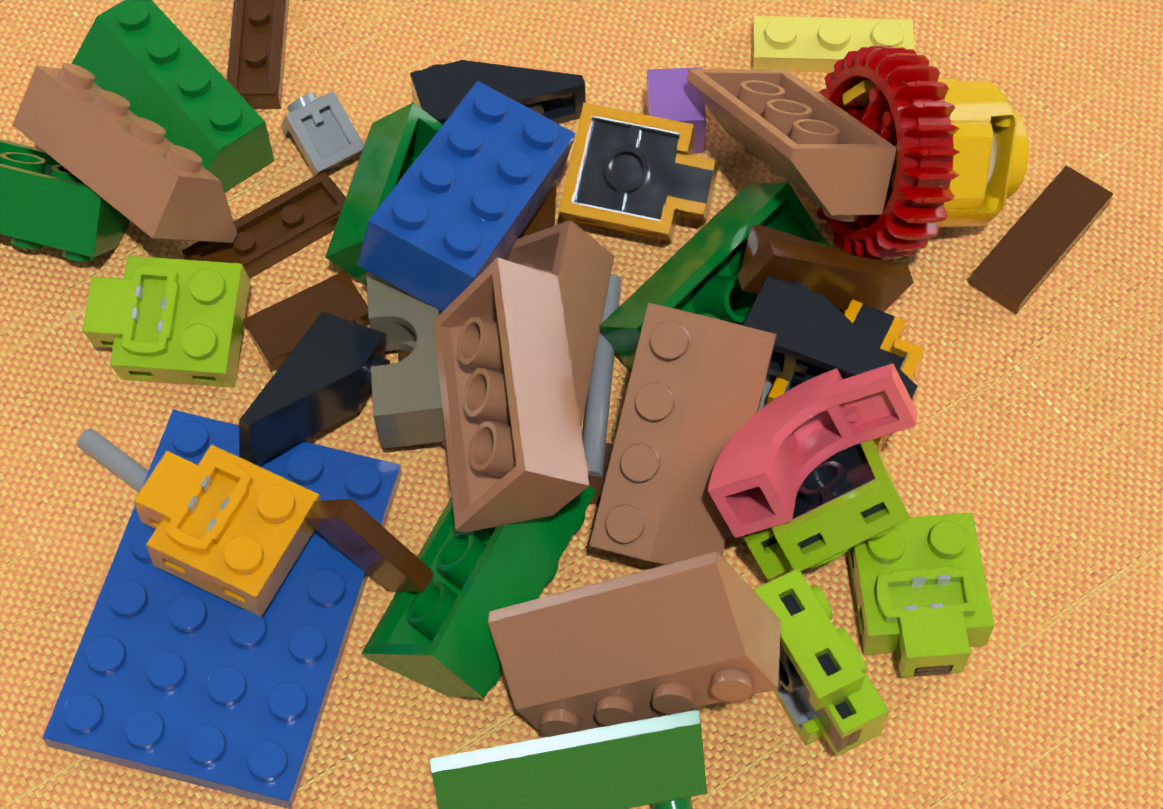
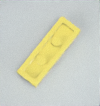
(818, 42)

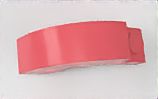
(795, 433)

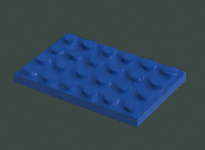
(200, 684)

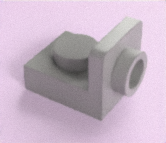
(322, 131)

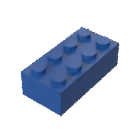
(465, 197)

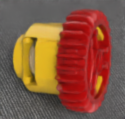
(954, 154)

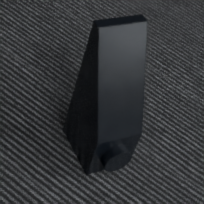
(549, 93)
(813, 335)
(313, 388)

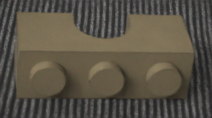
(408, 391)

